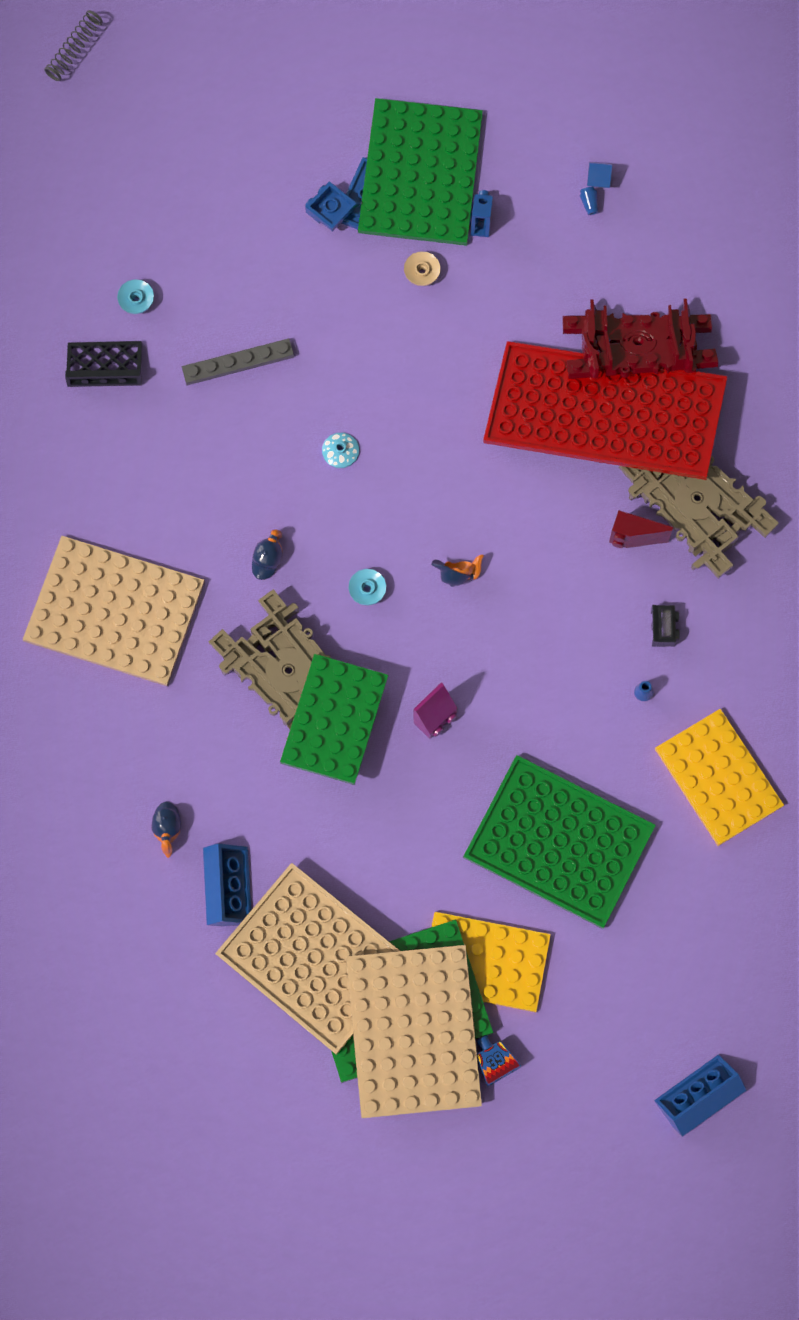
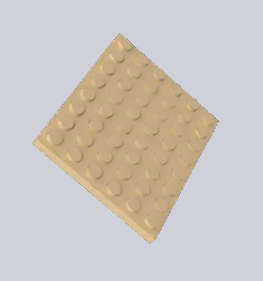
(114, 610)
(297, 953)
(413, 1031)

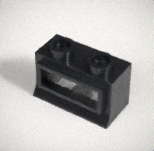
(664, 625)

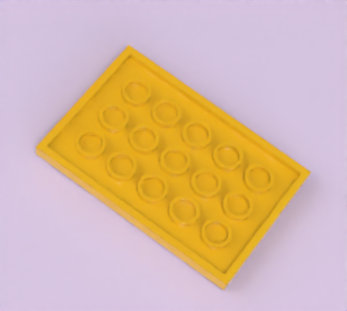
(719, 777)
(504, 960)

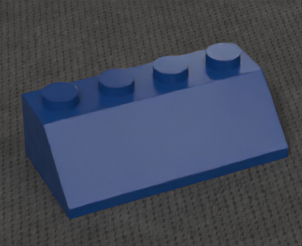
(226, 884)
(700, 1095)

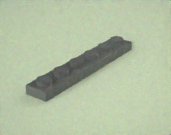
(237, 361)

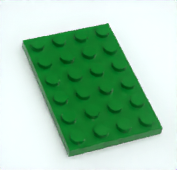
(334, 719)

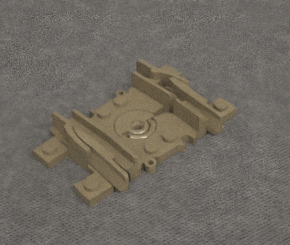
(694, 518)
(268, 673)

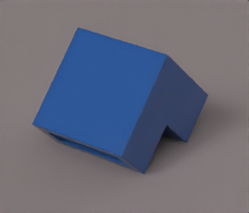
(599, 174)

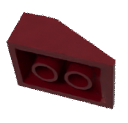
(637, 531)

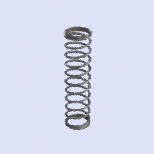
(55, 71)

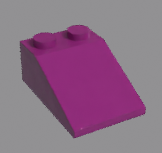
(435, 711)

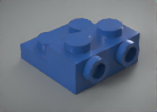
(330, 206)

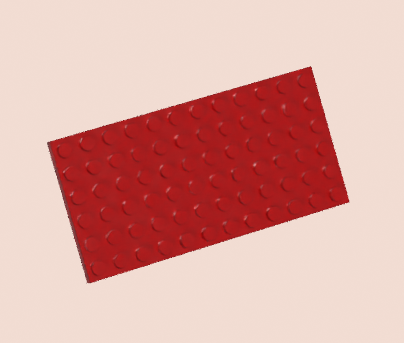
(631, 422)

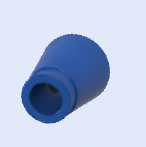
(589, 200)
(643, 695)

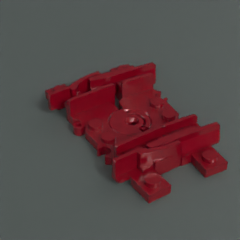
(657, 338)

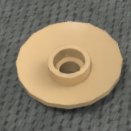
(423, 261)

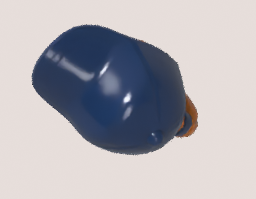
(267, 556)
(458, 573)
(166, 826)

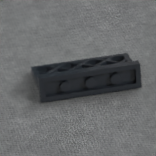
(104, 376)

